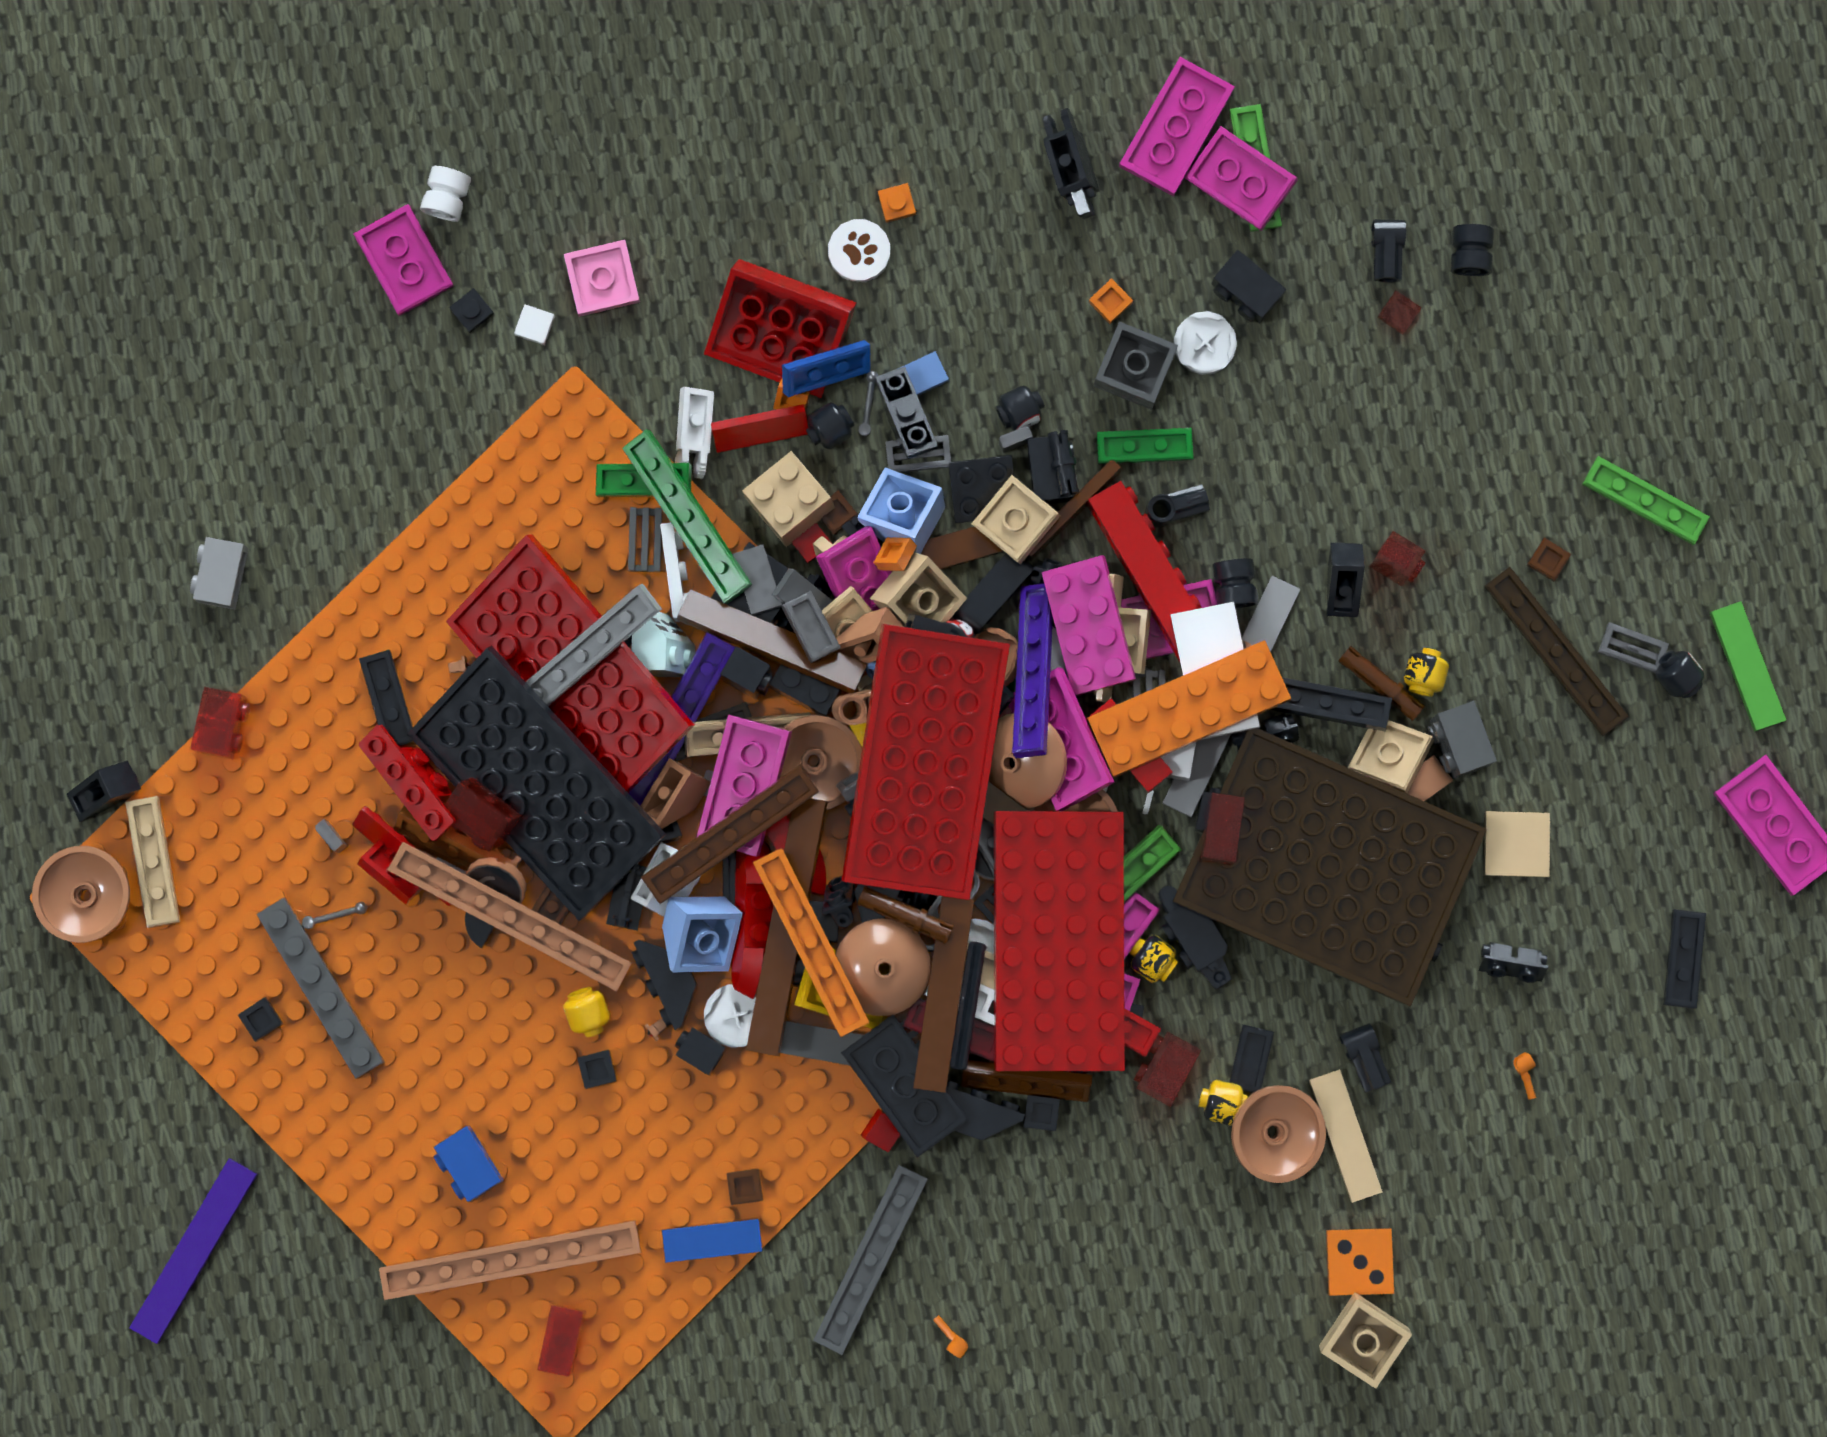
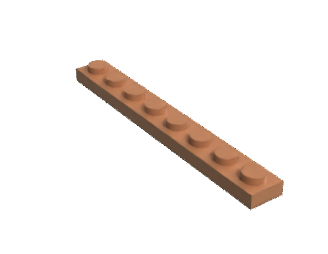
(509, 916)
(510, 1260)

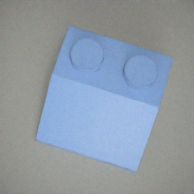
(903, 508)
(700, 933)

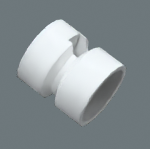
(447, 188)

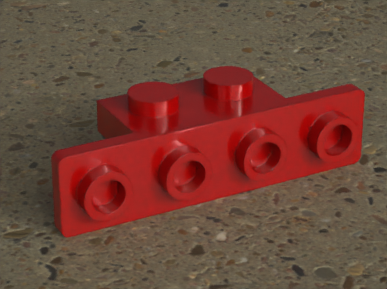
(412, 780)
(380, 855)

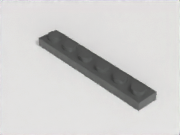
(320, 988)
(870, 1259)

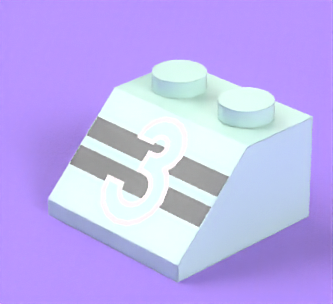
(663, 647)

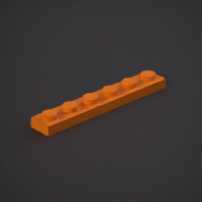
(811, 942)

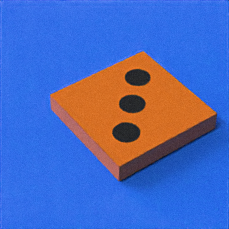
(1360, 1261)

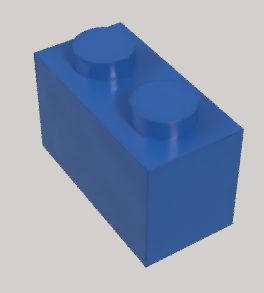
(468, 1164)

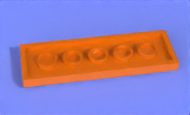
(1189, 708)

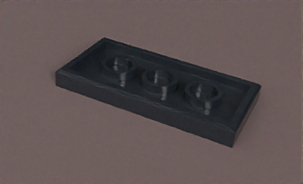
(887, 1067)

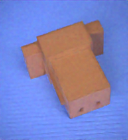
(459, 666)
(656, 1029)

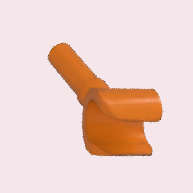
(1523, 1064)
(958, 1345)

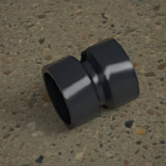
(1472, 250)
(1235, 582)

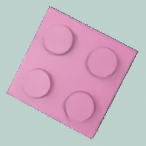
(601, 278)

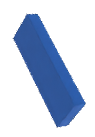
(826, 368)
(712, 1240)

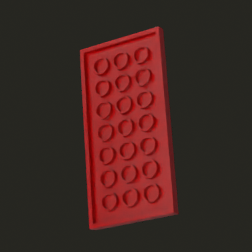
(535, 612)
(925, 762)
(1058, 941)

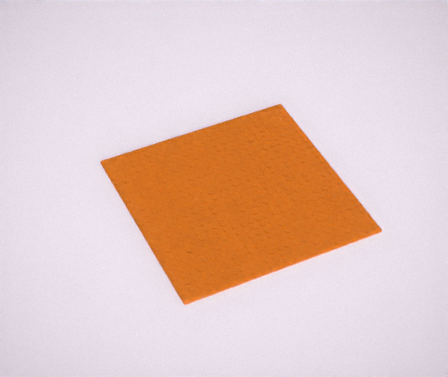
(460, 1025)

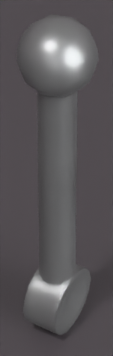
(864, 428)
(309, 922)

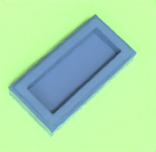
(926, 373)

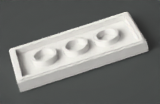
(1206, 637)

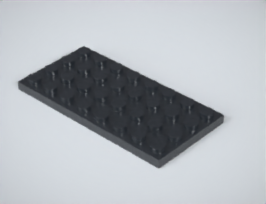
(575, 817)

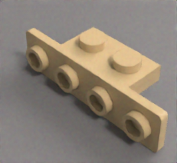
(1136, 630)

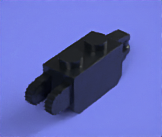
(1071, 164)
(1197, 937)

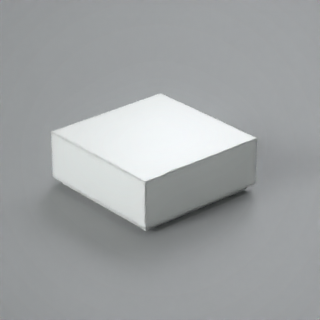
(534, 324)

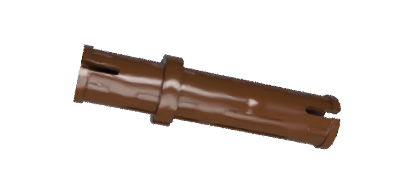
(1381, 683)
(898, 911)

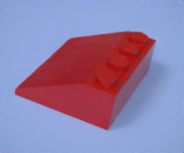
(775, 321)

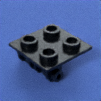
(976, 483)

